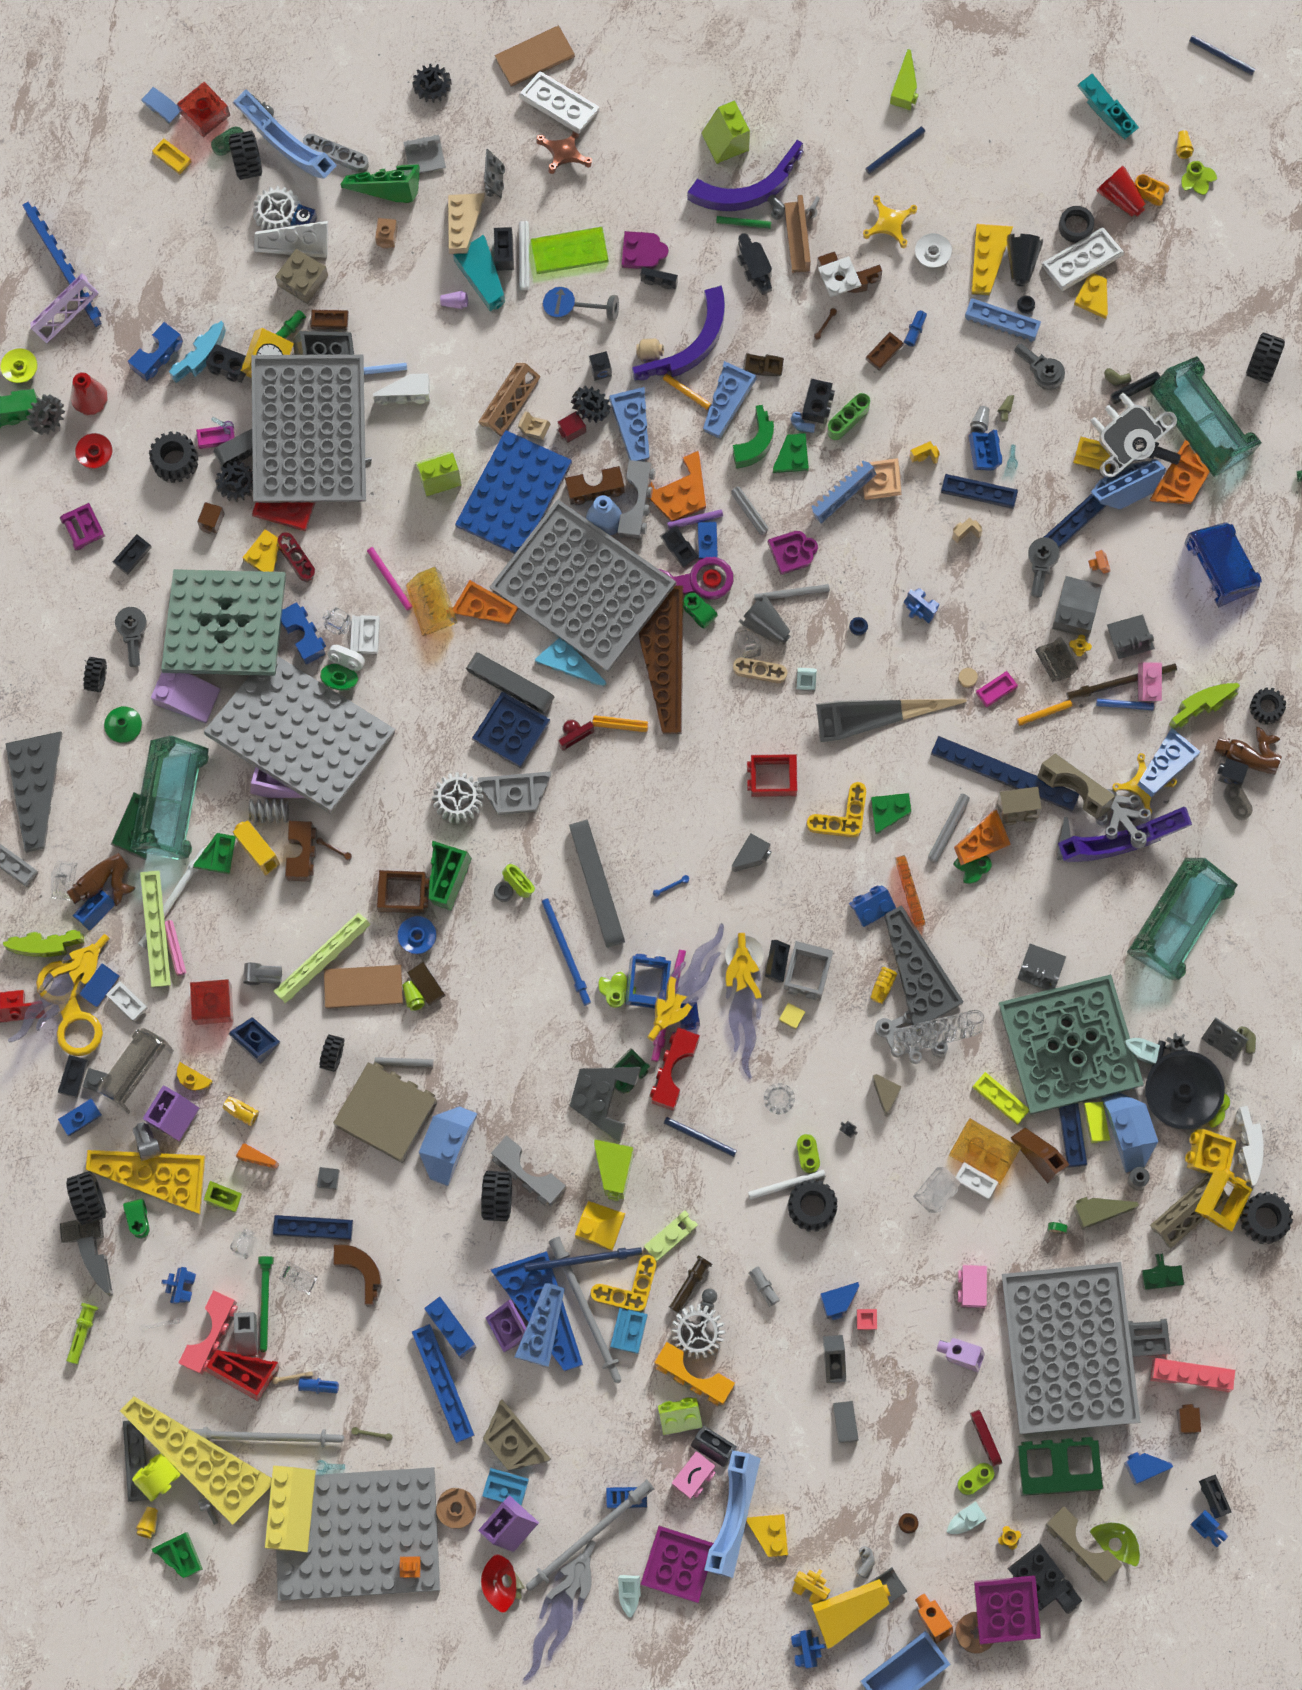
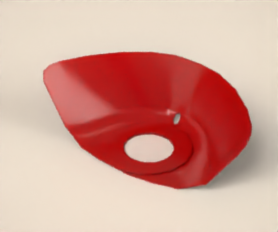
(498, 1595)

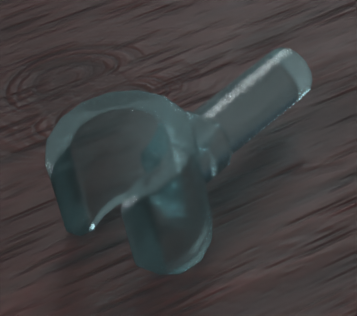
(223, 424)
(1012, 457)
(330, 1466)

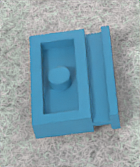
(629, 1330)
(502, 1484)

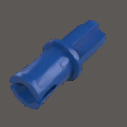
(915, 328)
(318, 1385)

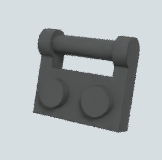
(1150, 1344)

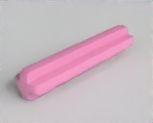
(174, 948)

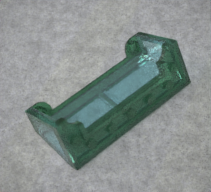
(1203, 417)
(168, 797)
(1181, 916)

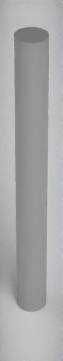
(793, 592)

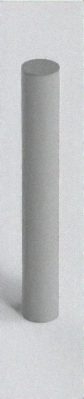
(404, 1062)

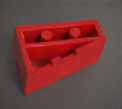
(242, 1372)

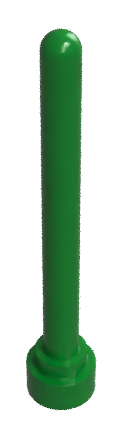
(265, 1264)

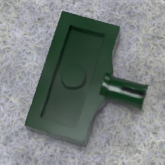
(1162, 1275)

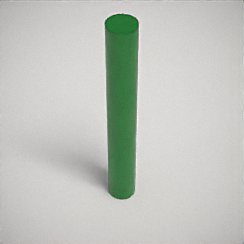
(743, 222)

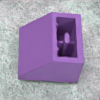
(171, 1113)
(508, 1525)

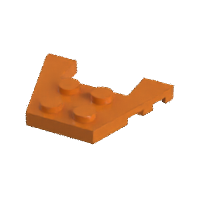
(684, 495)

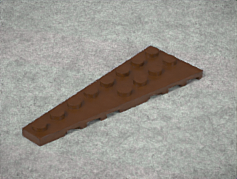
(663, 655)

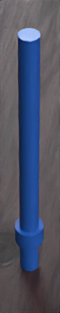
(580, 986)

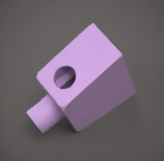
(970, 1356)

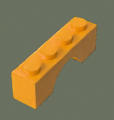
(716, 1387)

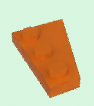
(484, 605)
(983, 839)

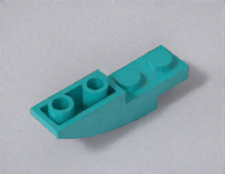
(1106, 108)

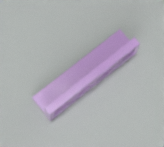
(61, 301)

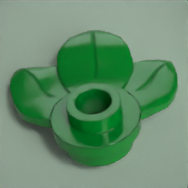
(973, 870)

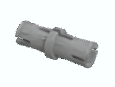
(764, 1286)

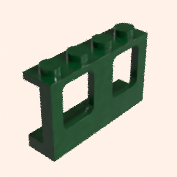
(1061, 1480)

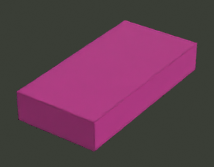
(213, 436)
(996, 689)

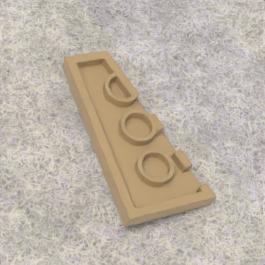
(462, 219)

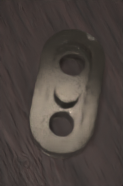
(1237, 802)

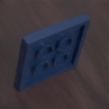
(511, 729)

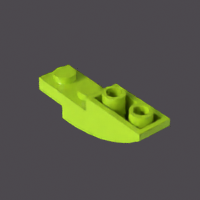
(1209, 699)
(36, 946)

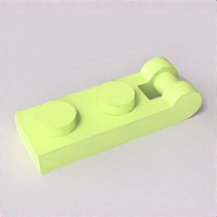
(670, 1236)

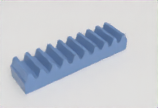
(1002, 319)
(844, 492)

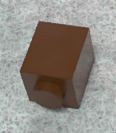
(210, 518)
(1189, 1419)

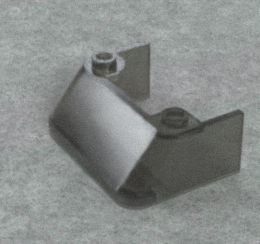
(132, 1067)

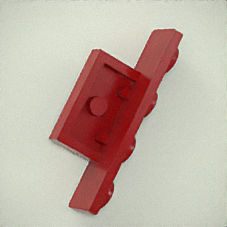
(14, 1006)

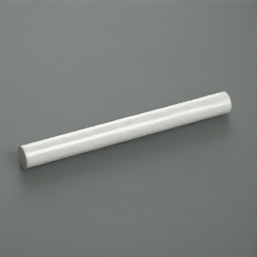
(786, 1184)

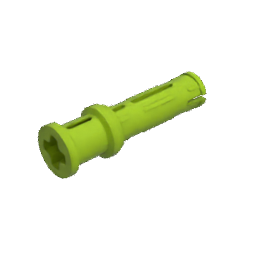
(83, 1323)

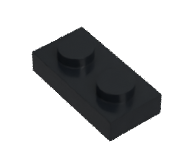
(656, 277)
(132, 554)
(777, 961)
(73, 1076)
(1215, 1497)

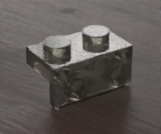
(1057, 660)

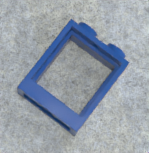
(642, 960)

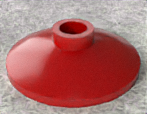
(89, 444)

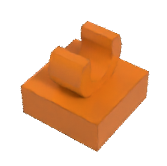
(1101, 562)
(410, 1567)

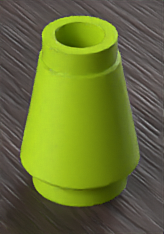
(413, 997)

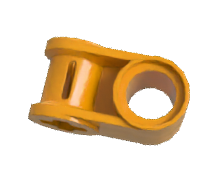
(1151, 189)

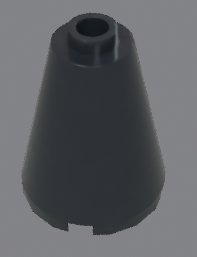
(1022, 256)

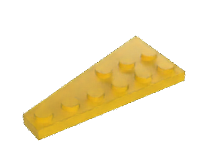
(167, 1177)

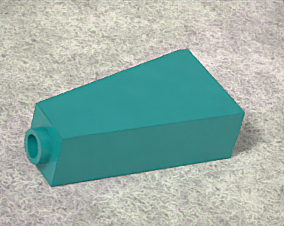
(481, 273)

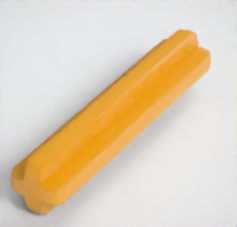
(620, 723)

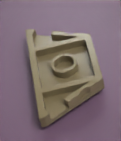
(512, 1441)

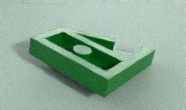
(793, 455)
(180, 1555)

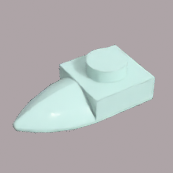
(1143, 1049)
(966, 1519)
(629, 1593)

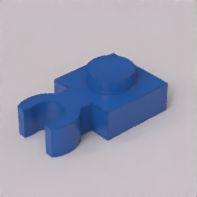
(1207, 1526)

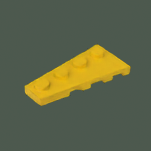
(988, 254)

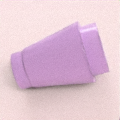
(455, 300)

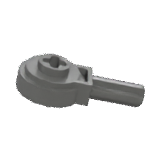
(1041, 366)
(1042, 565)
(133, 633)

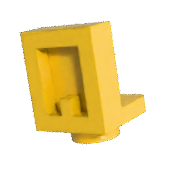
(923, 451)

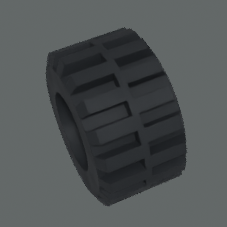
(245, 155)
(1265, 357)
(171, 443)
(496, 1196)
(86, 1197)
(812, 1222)
(1258, 1232)

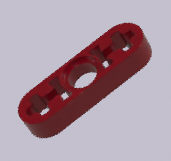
(298, 570)
(986, 1438)

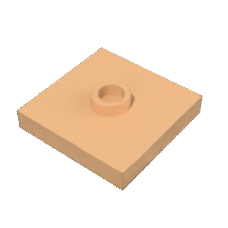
(886, 482)

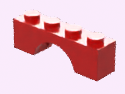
(683, 1046)

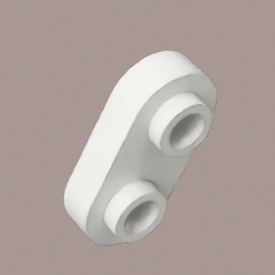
(346, 657)

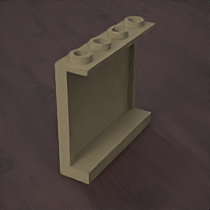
(385, 1111)

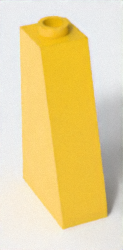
(849, 1610)

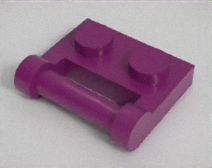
(87, 523)

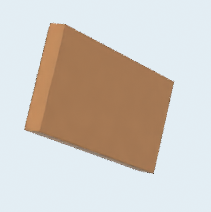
(534, 55)
(363, 986)

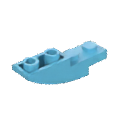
(196, 360)

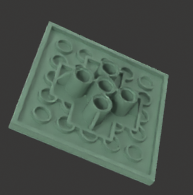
(201, 599)
(1051, 1076)

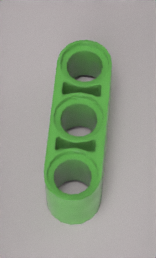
(853, 409)

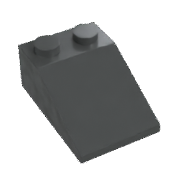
(323, 343)
(1077, 606)

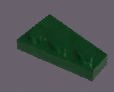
(124, 832)

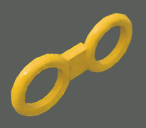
(70, 1014)

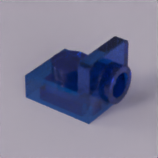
(692, 1019)

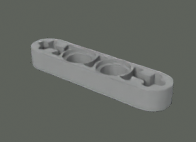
(337, 150)

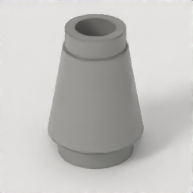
(980, 420)

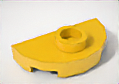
(192, 1079)

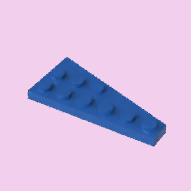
(525, 1291)

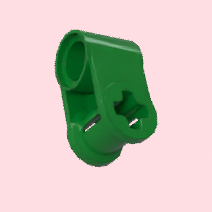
(702, 612)
(137, 1215)

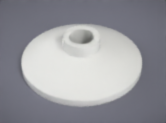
(935, 243)
(754, 948)

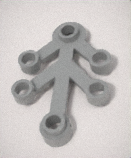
(1122, 815)
(888, 1034)

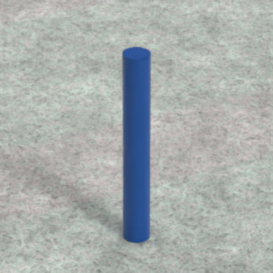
(1125, 704)

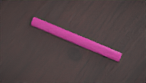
(389, 578)

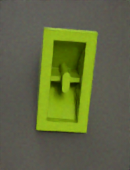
(222, 1197)

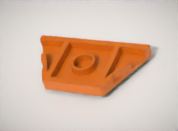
(1182, 480)

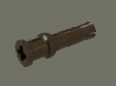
(694, 1276)

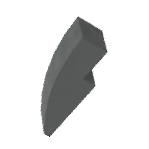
(96, 1264)

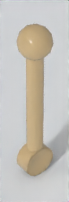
(275, 1380)

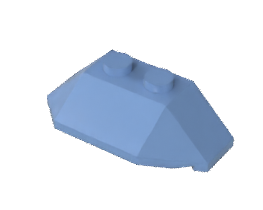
(1129, 484)
(1131, 1129)
(445, 1143)

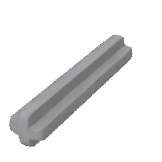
(749, 510)

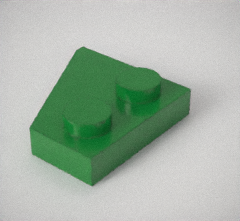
(889, 810)
(217, 854)

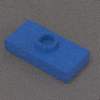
(707, 539)
(80, 1117)

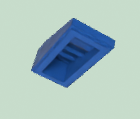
(609, 1495)

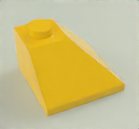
(599, 1225)

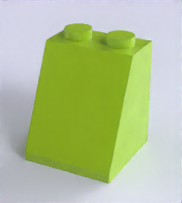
(727, 133)
(439, 473)
(614, 1167)

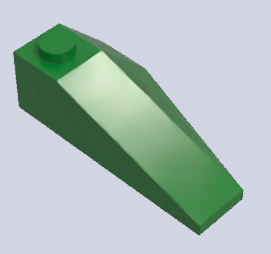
(392, 185)

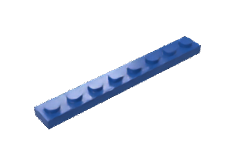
(59, 256)

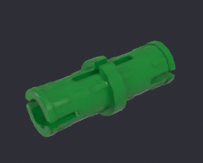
(291, 325)

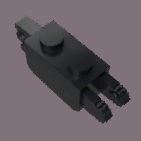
(755, 263)

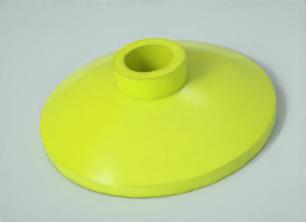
(15, 359)

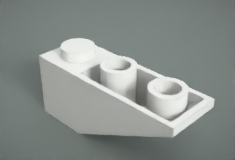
(407, 389)

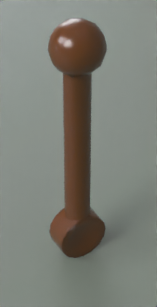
(833, 312)
(347, 855)

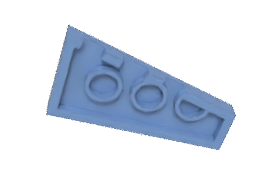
(631, 419)
(541, 1330)

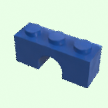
(147, 364)
(310, 646)
(450, 1327)

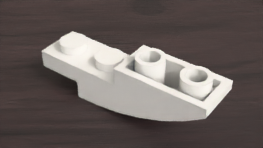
(1252, 1154)

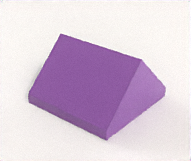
(506, 1325)

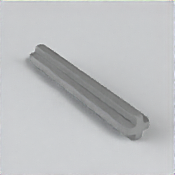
(948, 827)

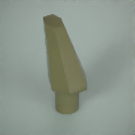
(1006, 408)
(519, 1586)

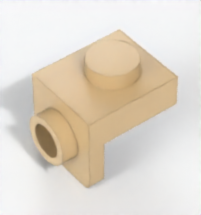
(533, 426)
(963, 529)

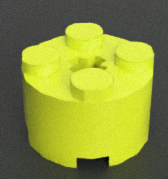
(156, 1477)

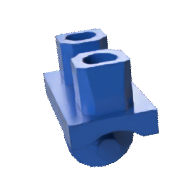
(920, 607)
(182, 1276)
(810, 1647)

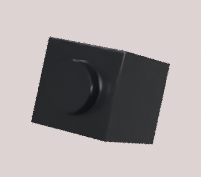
(600, 366)
(1232, 772)

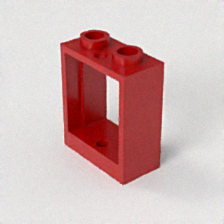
(790, 759)

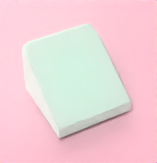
(806, 678)

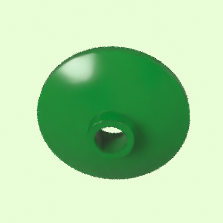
(338, 677)
(126, 732)

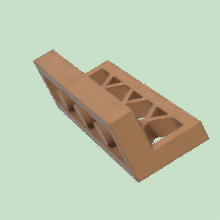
(797, 235)
(503, 397)

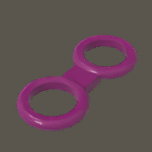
(690, 582)

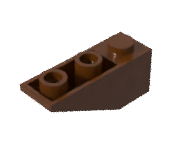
(1041, 1155)

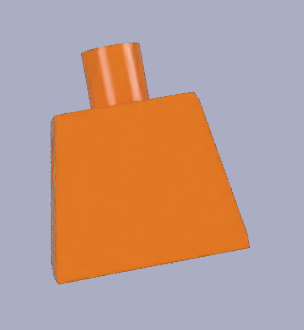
(938, 1625)

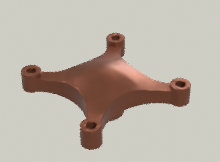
(563, 151)

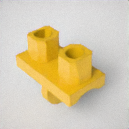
(812, 1582)

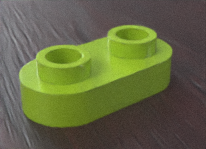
(518, 881)
(808, 1153)
(975, 1478)

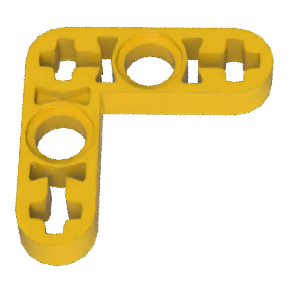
(849, 819)
(636, 1292)

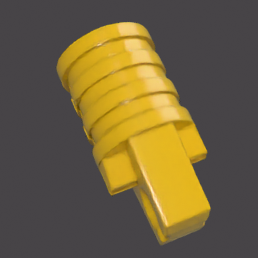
(883, 984)
(241, 1110)

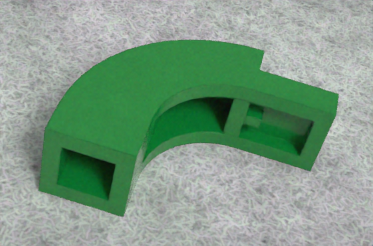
(754, 450)

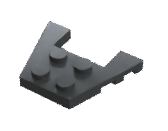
(594, 1094)

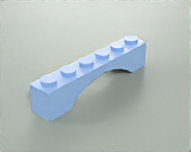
(725, 1550)

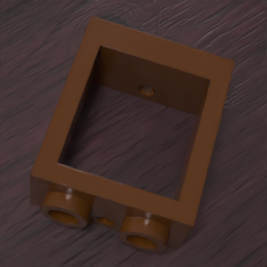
(385, 875)

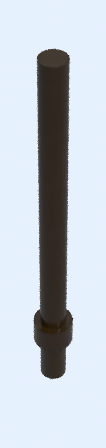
(1087, 690)

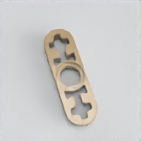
(745, 673)

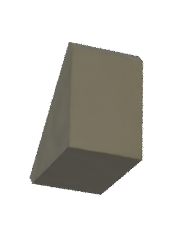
(886, 1091)

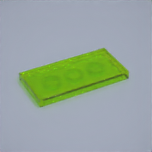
(569, 250)

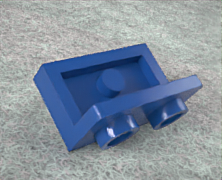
(985, 450)
(872, 905)

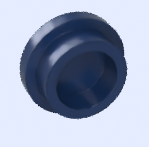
(858, 626)

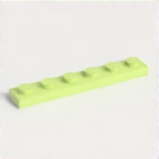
(155, 929)
(322, 957)

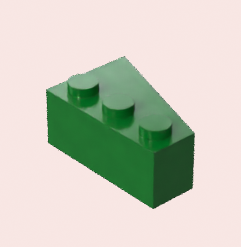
(15, 406)
(447, 874)

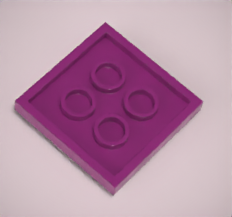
(677, 1564)
(1007, 1609)

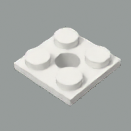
(840, 267)

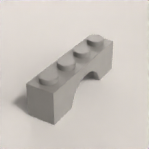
(633, 523)
(546, 1187)

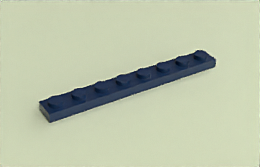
(1002, 772)

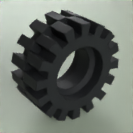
(95, 674)
(1268, 716)
(331, 1053)

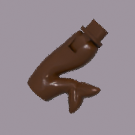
(1245, 754)
(95, 879)

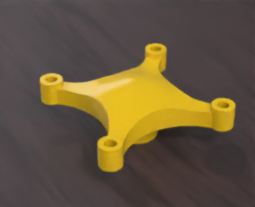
(889, 222)
(1132, 786)

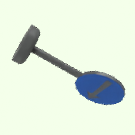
(561, 301)

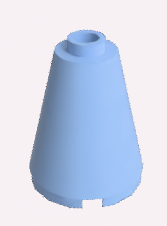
(604, 514)

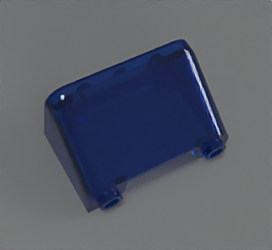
(1224, 562)

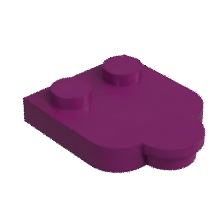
(642, 250)
(792, 551)

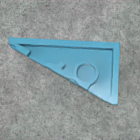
(566, 659)

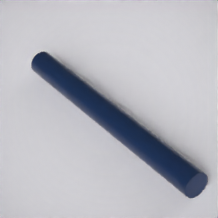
(1224, 56)
(893, 151)
(699, 1136)

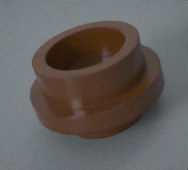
(908, 1523)

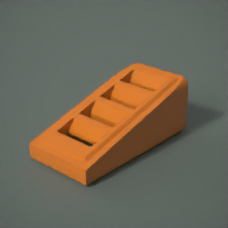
(249, 1154)

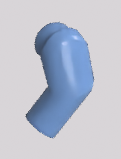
(800, 425)

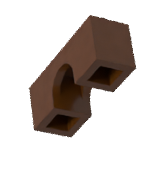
(580, 491)
(301, 867)

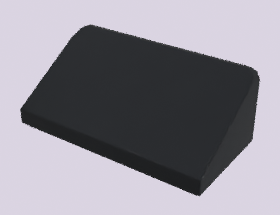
(713, 1446)

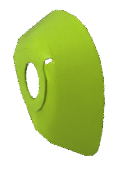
(1129, 1550)

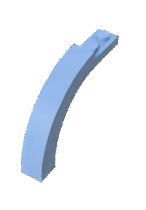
(307, 159)

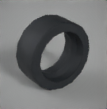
(1076, 211)

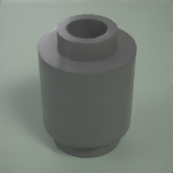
(1134, 1182)

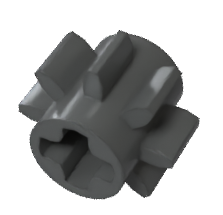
(1180, 1039)

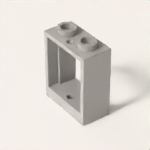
(814, 952)

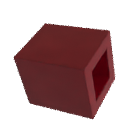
(571, 427)

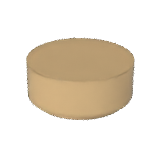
(967, 677)

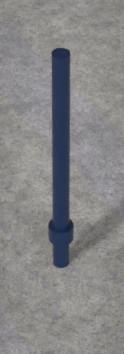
(620, 1254)

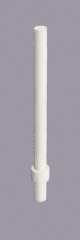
(176, 892)

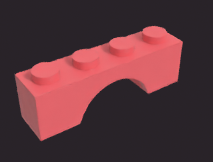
(220, 1309)
(1193, 1374)

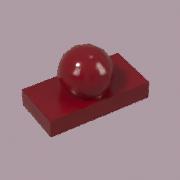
(574, 733)

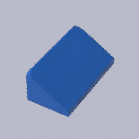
(94, 910)
(99, 985)

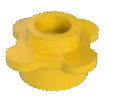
(1079, 651)
(1003, 1540)

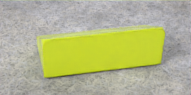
(1096, 1122)

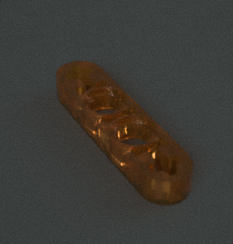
(910, 891)

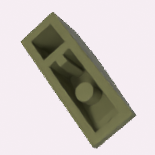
(1099, 1210)

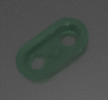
(223, 140)

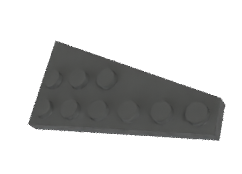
(33, 779)

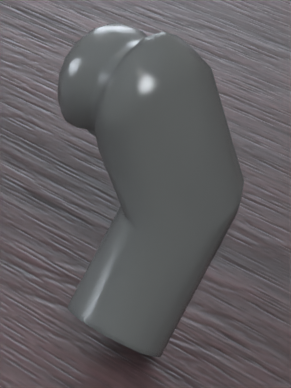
(778, 207)

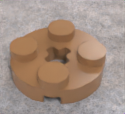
(466, 1514)
(967, 1640)

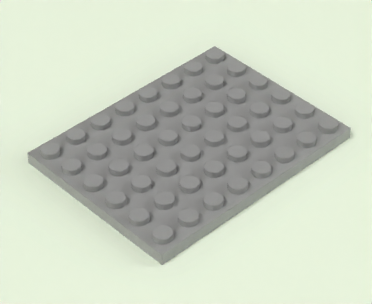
(308, 428)
(583, 585)
(300, 733)
(1070, 1348)
(361, 1532)

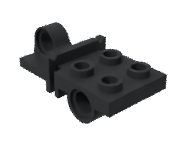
(1048, 1579)

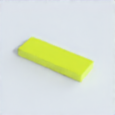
(1001, 1098)

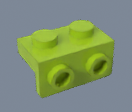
(679, 1416)

